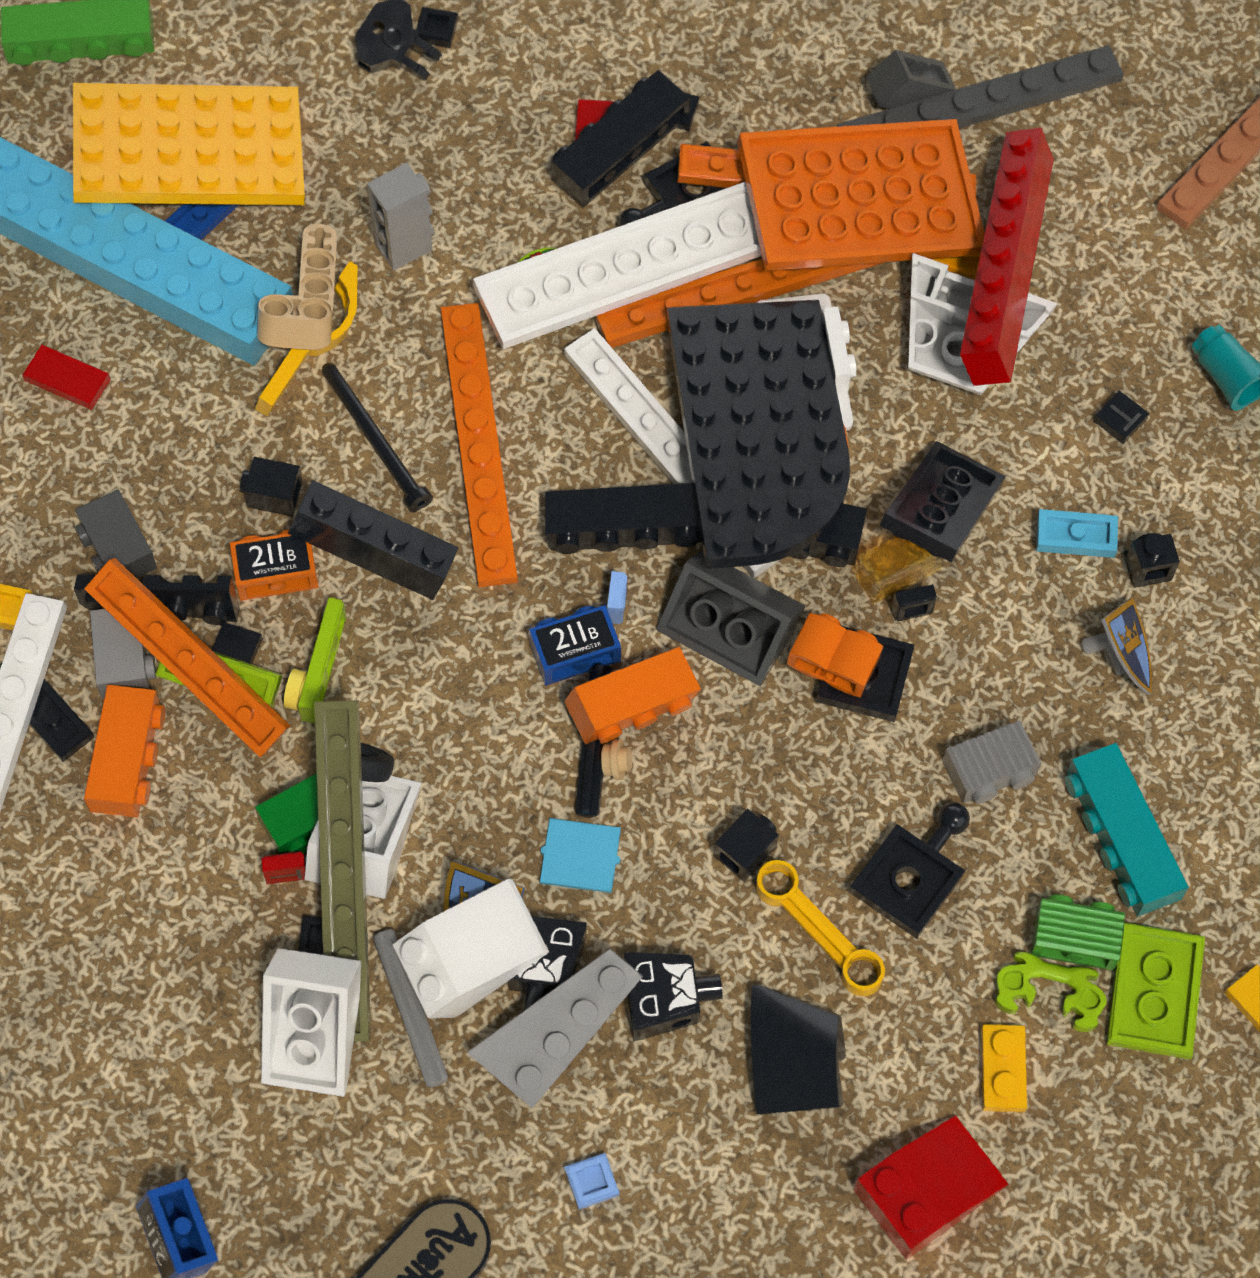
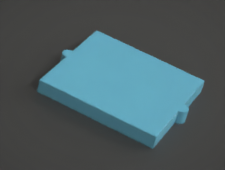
(580, 855)

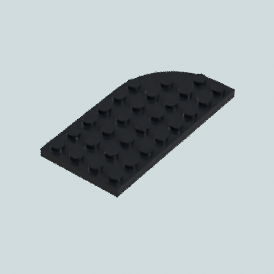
(759, 427)

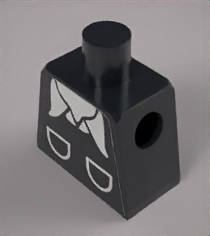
(565, 945)
(667, 993)

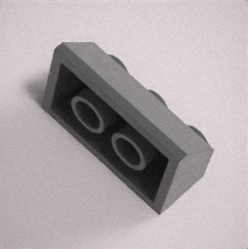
(730, 618)

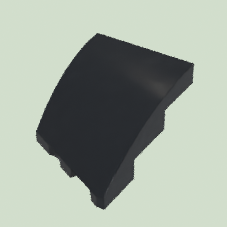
(794, 1053)

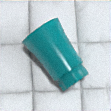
(1229, 366)

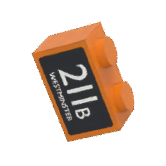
(272, 565)

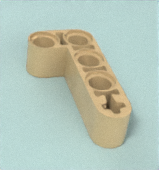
(306, 318)

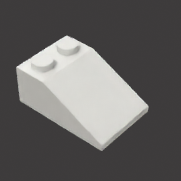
(386, 820)
(470, 950)
(309, 1021)

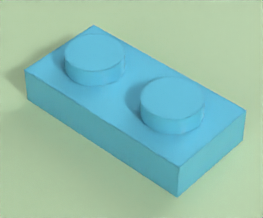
(1077, 533)

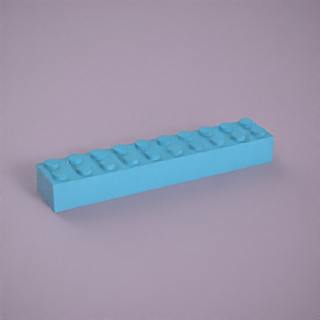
(134, 255)

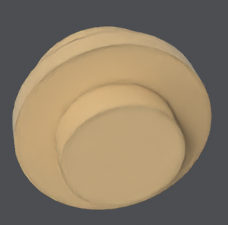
(616, 759)

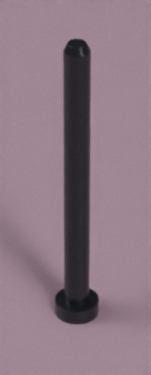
(417, 496)

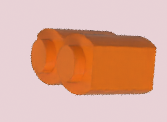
(835, 654)

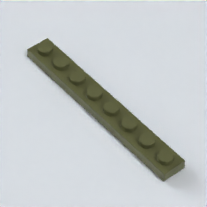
(343, 843)

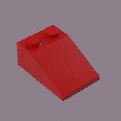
(929, 1186)

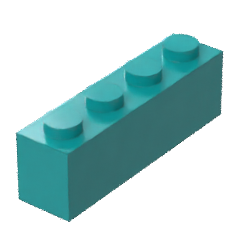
(1126, 830)

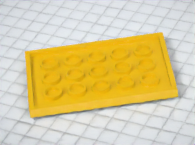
(187, 144)

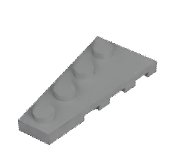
(550, 1033)

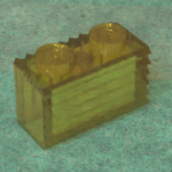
(894, 568)

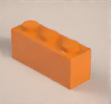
(632, 696)
(124, 751)

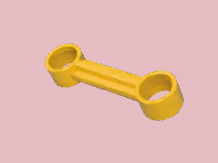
(819, 927)

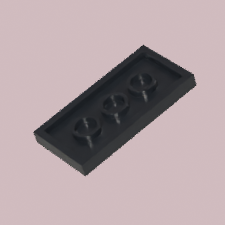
(942, 501)

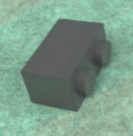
(114, 534)

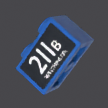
(574, 644)
(176, 1231)

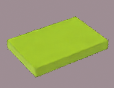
(1156, 991)

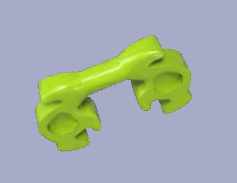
(1014, 984)

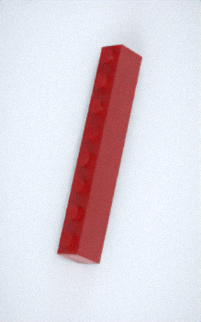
(1007, 258)

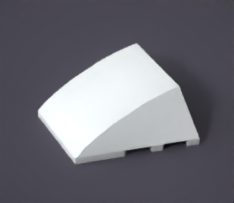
(939, 321)

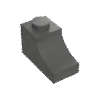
(907, 79)

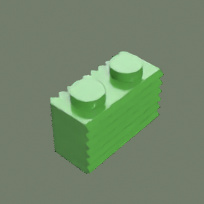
(1078, 932)

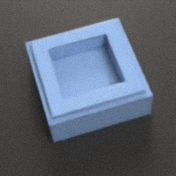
(617, 596)
(591, 1181)

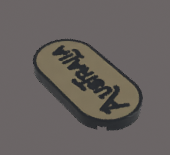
(437, 1242)

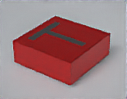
(284, 867)

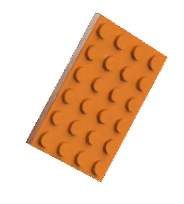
(861, 194)

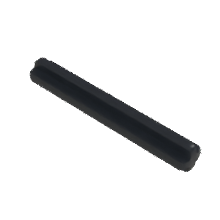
(591, 771)

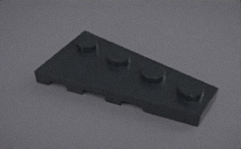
(209, 601)

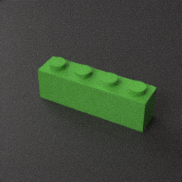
(76, 30)

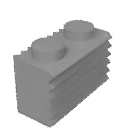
(992, 763)

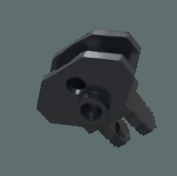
(396, 41)

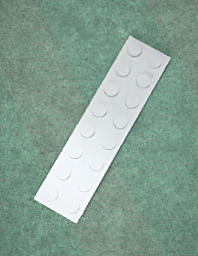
(619, 266)

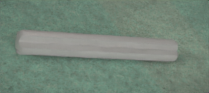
(411, 1011)

